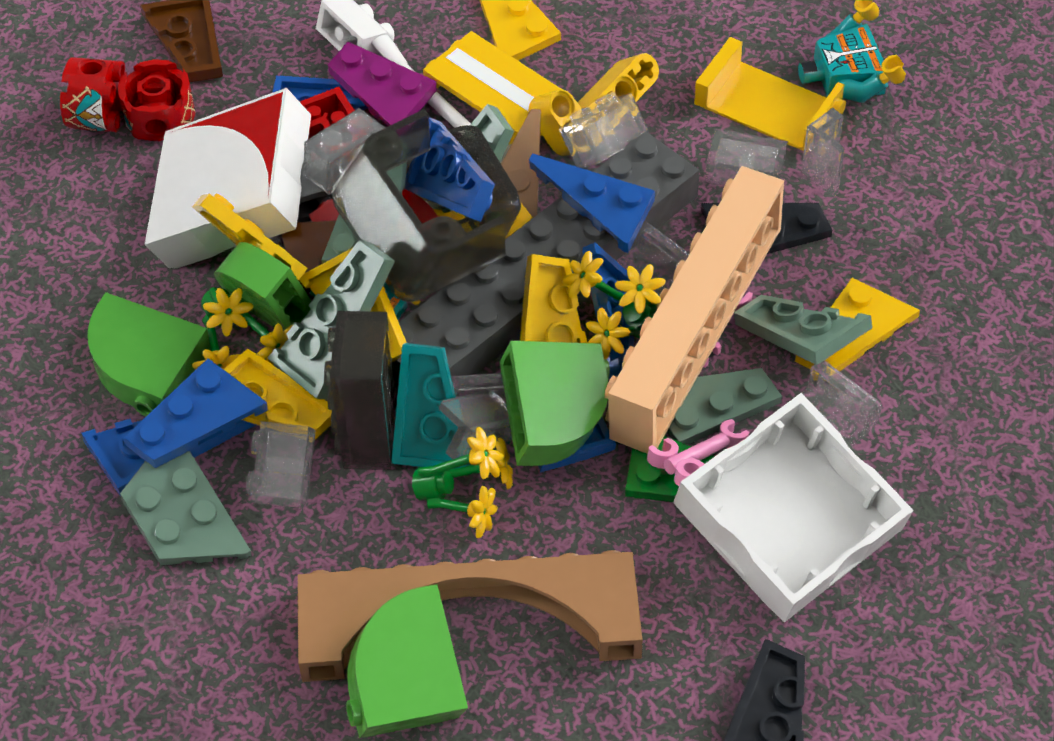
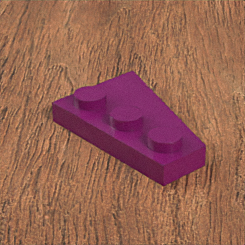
(381, 84)

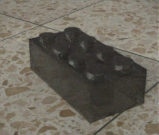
(361, 389)

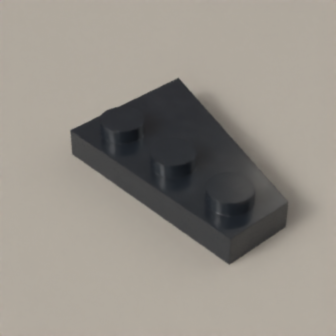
(799, 225)
(771, 698)

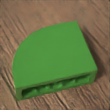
(265, 284)
(142, 351)
(553, 397)
(404, 667)

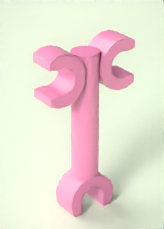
(689, 461)

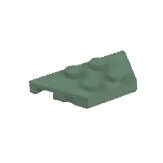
(181, 514)

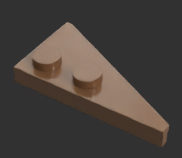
(517, 161)

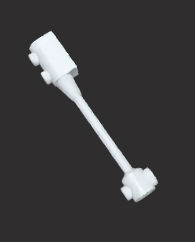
(348, 22)

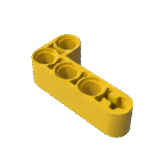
(626, 76)

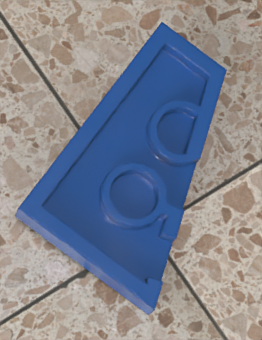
(193, 411)

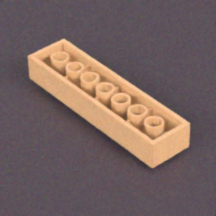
(694, 310)

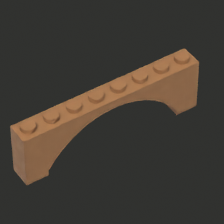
(584, 591)

